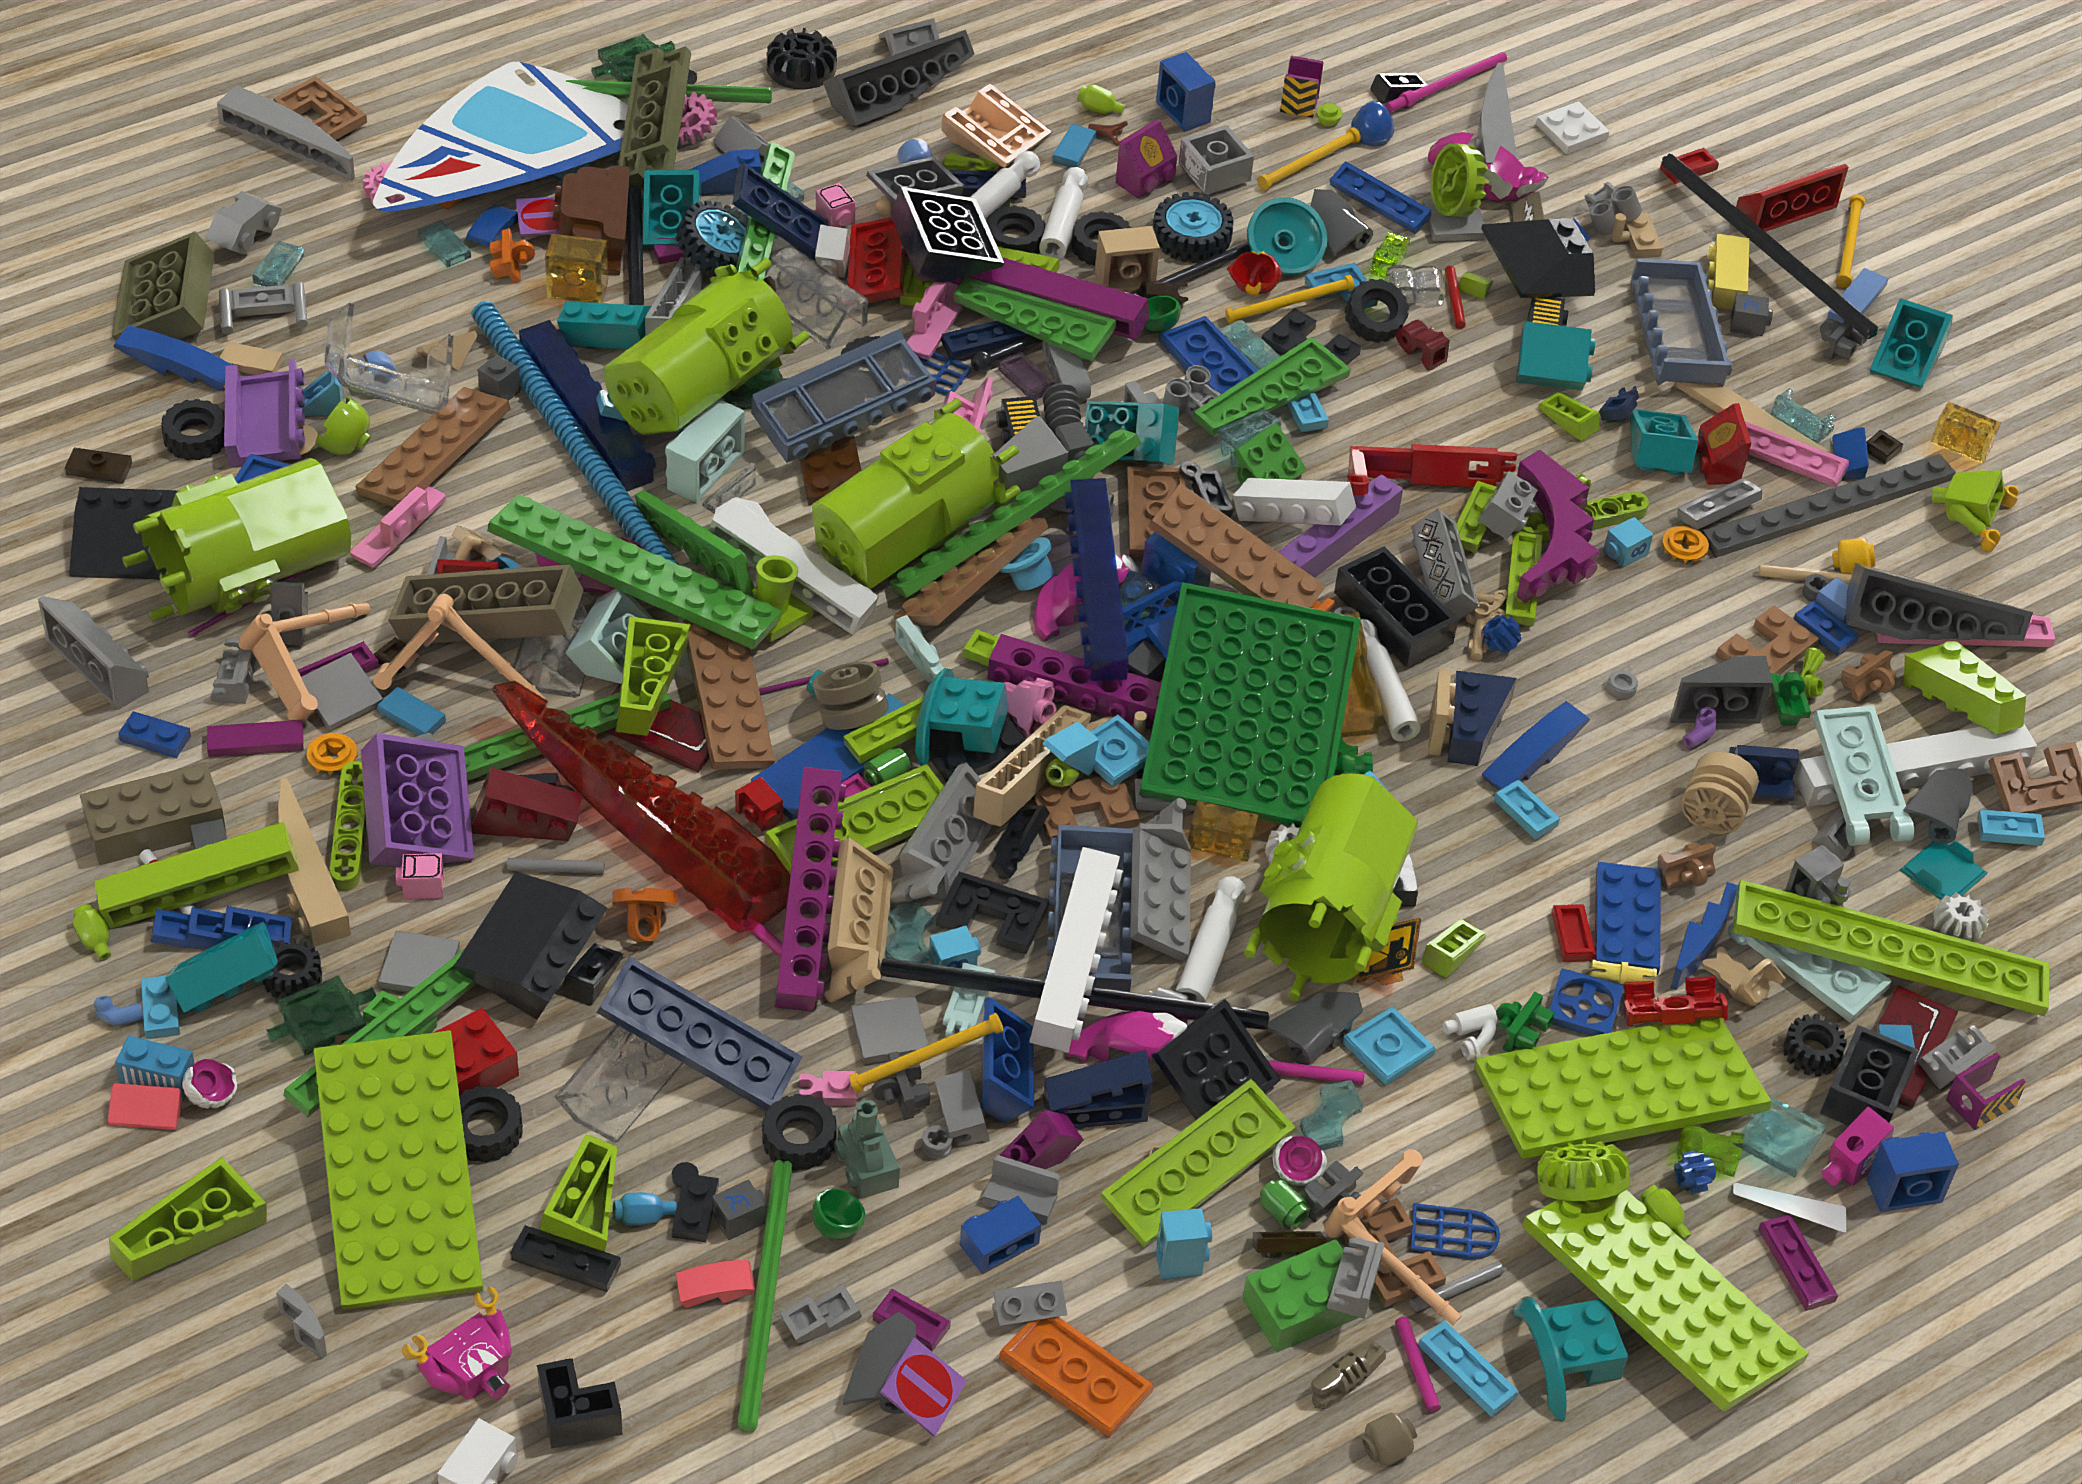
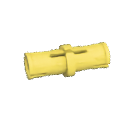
(1621, 972)

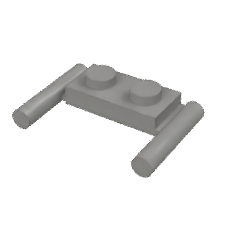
(262, 301)

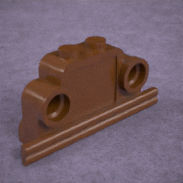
(595, 208)

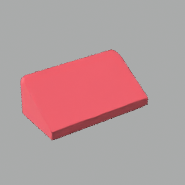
(145, 1106)

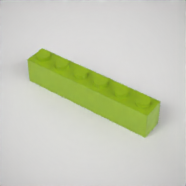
(196, 875)

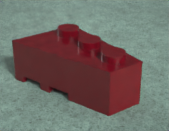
(524, 808)

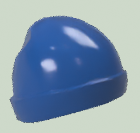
(1374, 124)

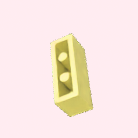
(1728, 269)

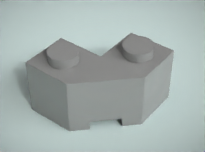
(237, 225)

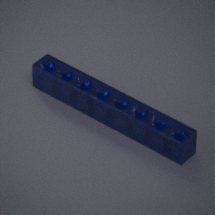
(578, 392)
(1098, 580)

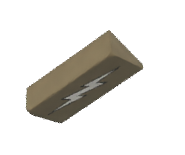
(1527, 208)

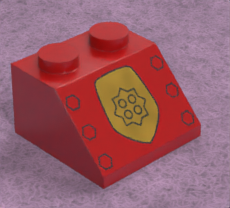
(1723, 446)

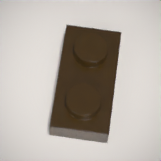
(1274, 1243)

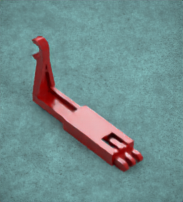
(1427, 465)

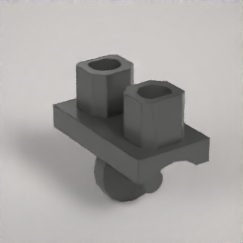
(1841, 337)
(898, 1085)
(1342, 1184)

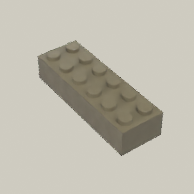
(492, 602)

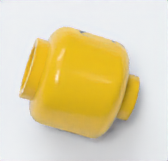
(1851, 552)

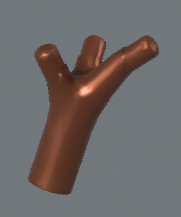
(1109, 130)

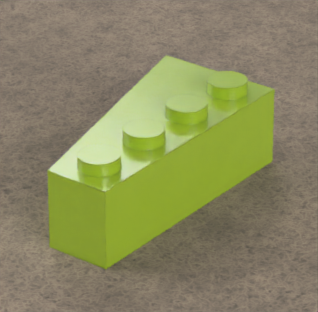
(649, 665)
(1966, 686)
(189, 1220)

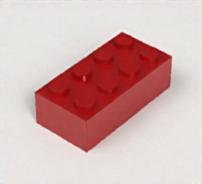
(481, 1052)

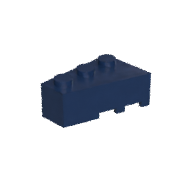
(1478, 711)
(1103, 1092)

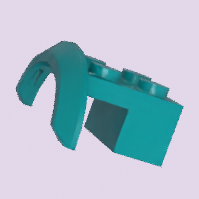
(962, 706)
(1573, 1341)

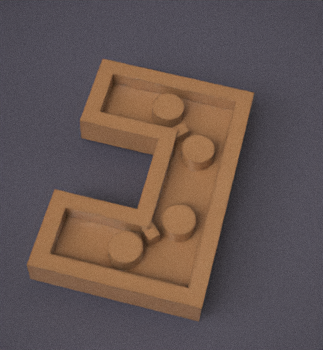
(337, 113)
(1787, 644)
(2042, 794)
(1083, 797)
(1386, 1224)

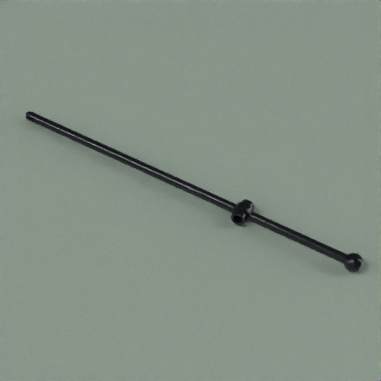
(983, 361)

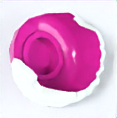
(209, 1083)
(1299, 1160)

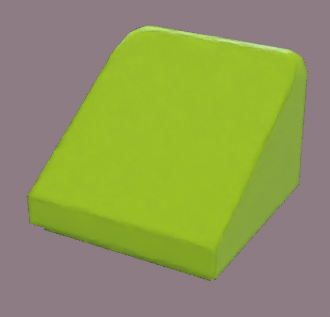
(1475, 285)

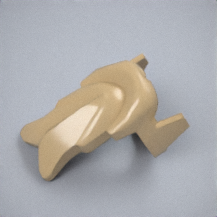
(1744, 984)

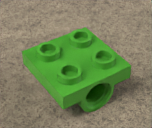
(1268, 457)

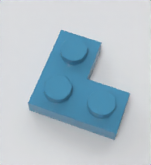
(1335, 274)

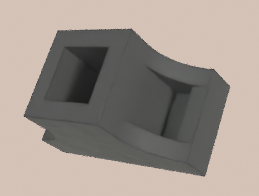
(287, 602)

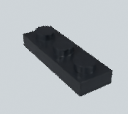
(565, 1258)

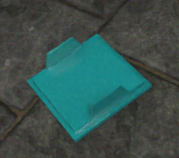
(1944, 869)

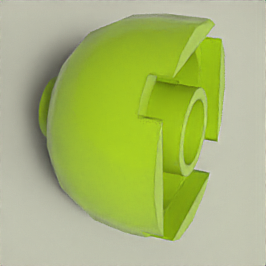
(345, 428)

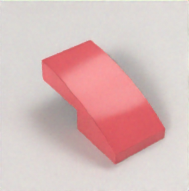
(722, 1279)

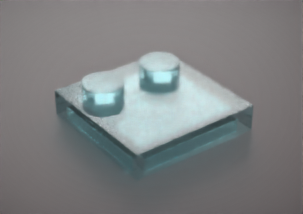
(1782, 1137)

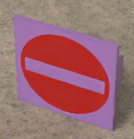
(536, 216)
(923, 1386)

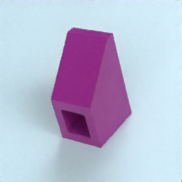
(1045, 1141)

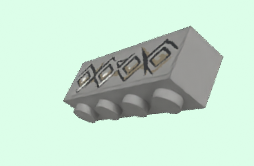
(1444, 563)

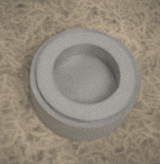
(1622, 684)

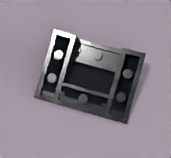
(1544, 257)

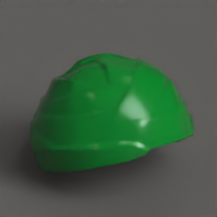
(1163, 314)
(837, 1214)

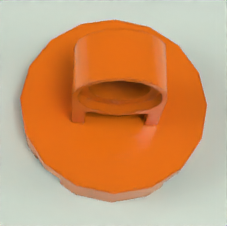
(644, 905)

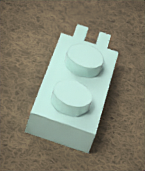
(917, 648)
(965, 1005)

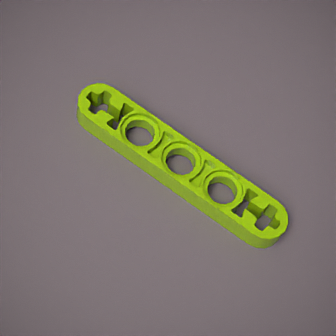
(1625, 505)
(344, 837)

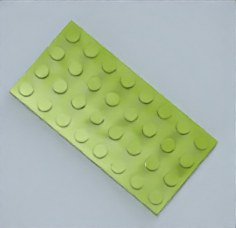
(1621, 1085)
(397, 1170)
(1668, 1295)

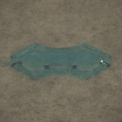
(910, 923)
(1337, 1105)

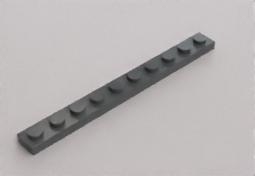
(1828, 505)

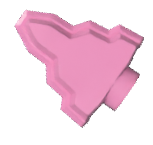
(1030, 704)

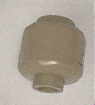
(1389, 1439)

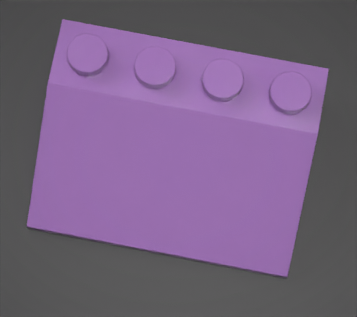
(415, 800)

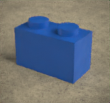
(1000, 1234)

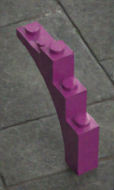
(1562, 504)

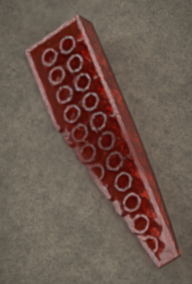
(688, 840)

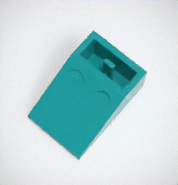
(1152, 422)

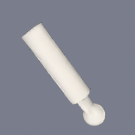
(1006, 182)
(1064, 213)
(1394, 701)
(1212, 940)

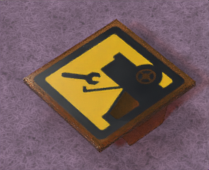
(1396, 956)

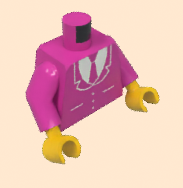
(470, 1356)

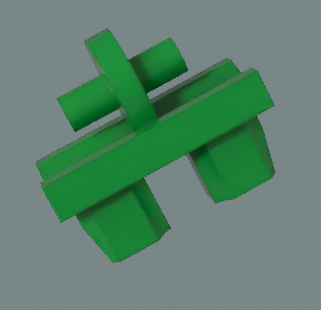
(1790, 698)
(1519, 1022)

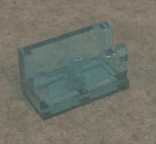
(1801, 418)
(1241, 431)

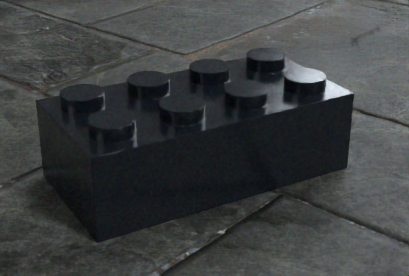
(1398, 604)

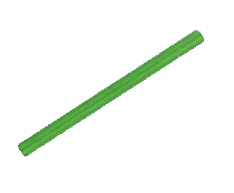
(712, 92)
(765, 1297)

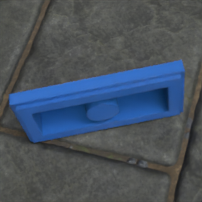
(1853, 447)

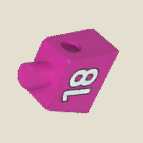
(1856, 1148)

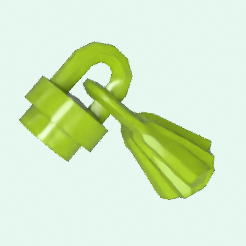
(954, 161)
(1812, 661)

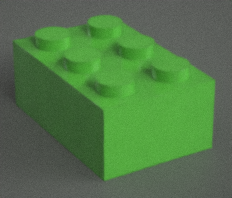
(1294, 1295)

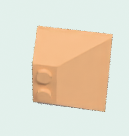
(993, 127)

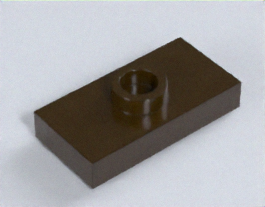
(98, 465)

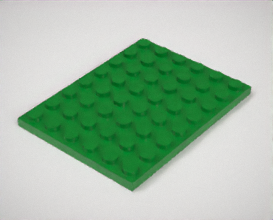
(1250, 704)

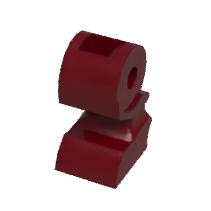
(1433, 343)

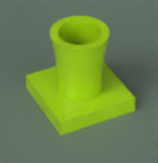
(774, 586)

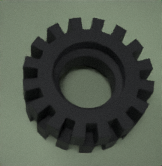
(294, 954)
(1818, 1031)

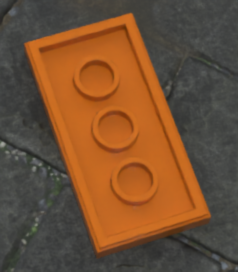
(1077, 1372)

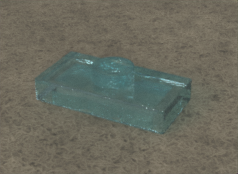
(444, 243)

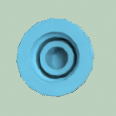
(1031, 566)

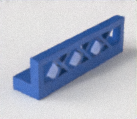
(1135, 627)

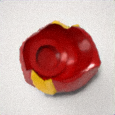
(1255, 272)

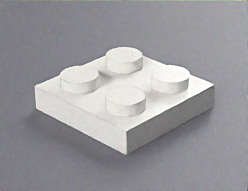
(1572, 127)

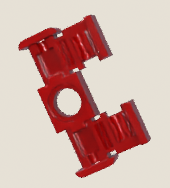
(1674, 1009)

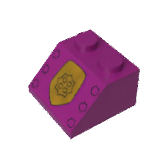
(1145, 160)

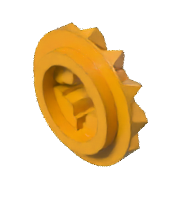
(1695, 540)
(335, 743)

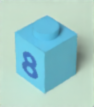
(1628, 542)
(954, 948)

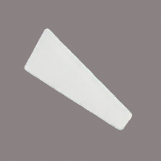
(1813, 1210)

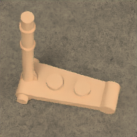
(443, 613)
(270, 651)
(1347, 1218)

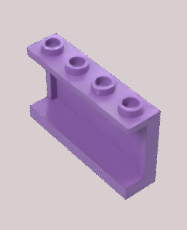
(264, 414)

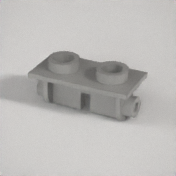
(1029, 1303)

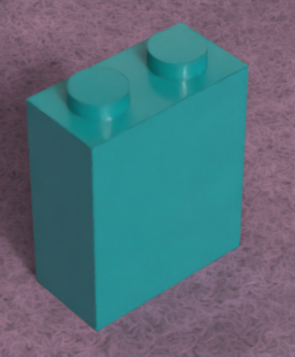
(1555, 356)

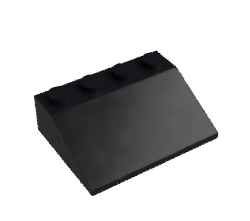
(944, 235)
(106, 531)
(530, 941)

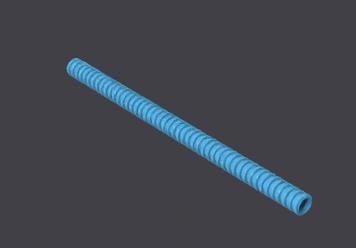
(569, 431)

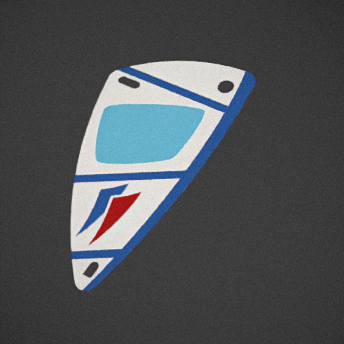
(502, 137)

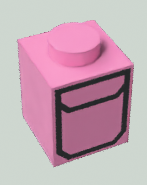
(835, 205)
(421, 876)

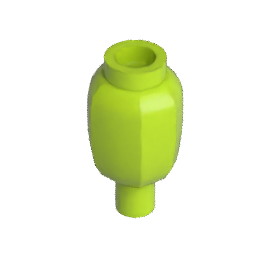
(1099, 100)
(1060, 773)
(92, 930)
(1665, 1209)

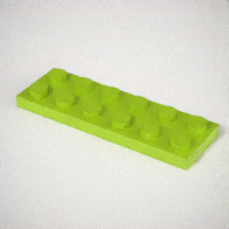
(873, 815)
(1197, 1161)

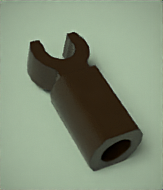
(1151, 289)

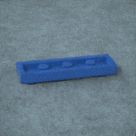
(1380, 197)

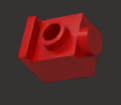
(759, 804)

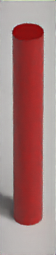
(1455, 298)

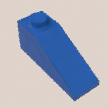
(720, 173)

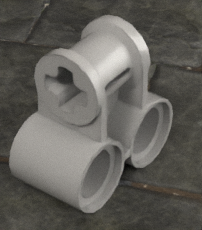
(1610, 201)
(1190, 392)

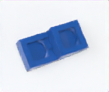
(491, 223)

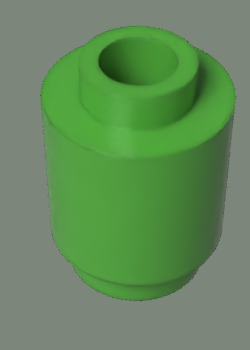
(886, 766)
(1284, 1204)

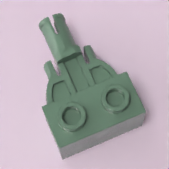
(867, 1153)

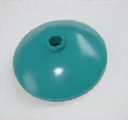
(1295, 225)

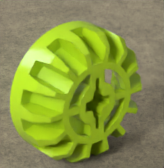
(1458, 180)
(1583, 1172)

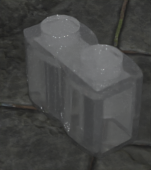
(1420, 284)

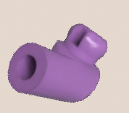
(1703, 728)

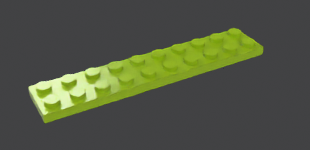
(1892, 947)

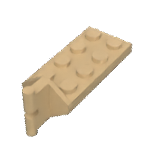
(858, 919)

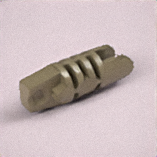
(1346, 1373)

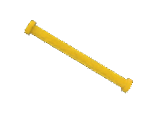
(1265, 181)
(1844, 278)
(1290, 299)
(918, 1056)

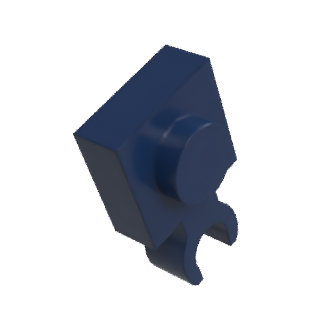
(1620, 407)

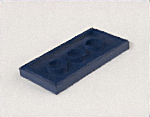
(777, 210)

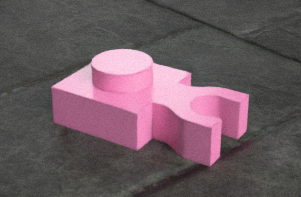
(832, 1088)

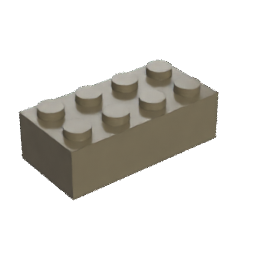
(150, 812)

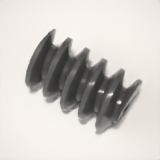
(1061, 405)

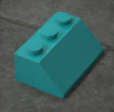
(602, 324)
(223, 969)

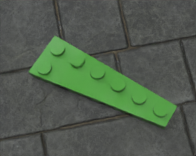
(1049, 321)
(1282, 381)
(699, 543)

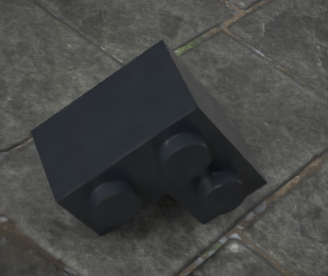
(573, 1412)

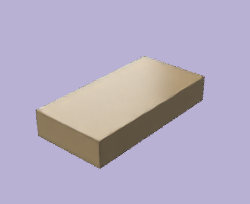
(252, 359)

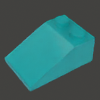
(666, 201)
(1912, 343)
(1662, 441)

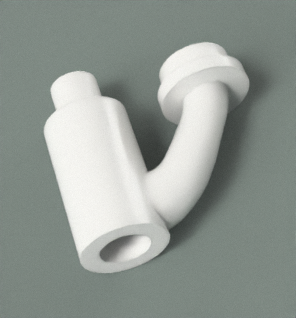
(1473, 1020)

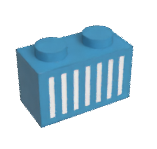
(153, 1064)

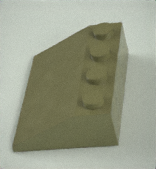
(166, 288)

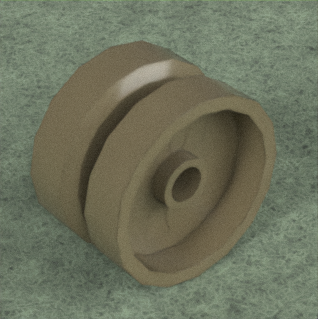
(850, 695)

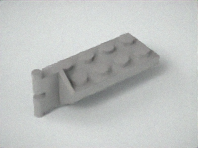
(942, 841)
(1162, 883)

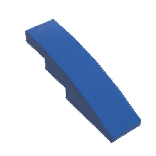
(171, 354)
(1536, 746)
(208, 928)
(1702, 937)

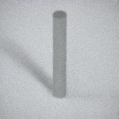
(553, 865)
(1461, 1284)

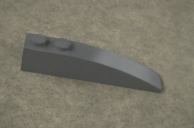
(895, 80)
(1925, 610)

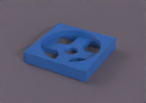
(1590, 985)

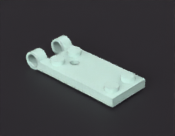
(1861, 759)
(1837, 984)

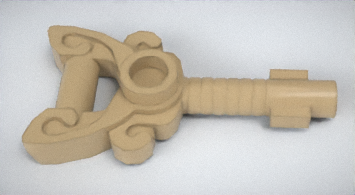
(1488, 608)

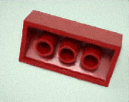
(1794, 198)

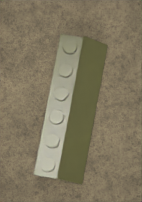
(654, 112)

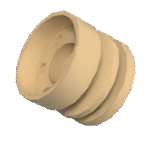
(1719, 792)

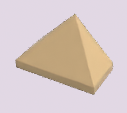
(461, 347)

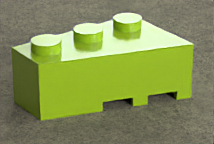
(583, 1197)

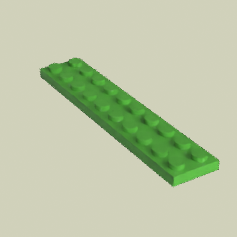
(635, 571)

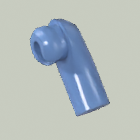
(114, 1015)

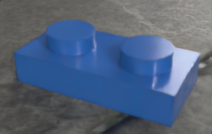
(1831, 630)
(154, 734)

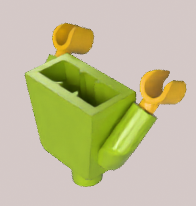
(1974, 501)

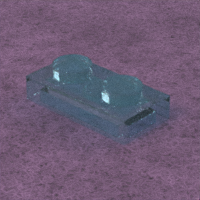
(278, 264)

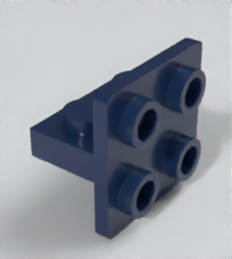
(1774, 770)

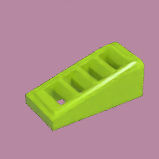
(1572, 416)
(1450, 950)

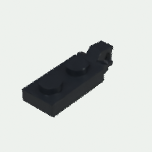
(1018, 839)

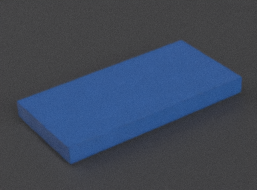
(1205, 345)
(823, 752)

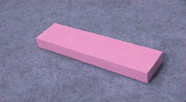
(1796, 456)

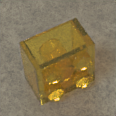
(576, 268)

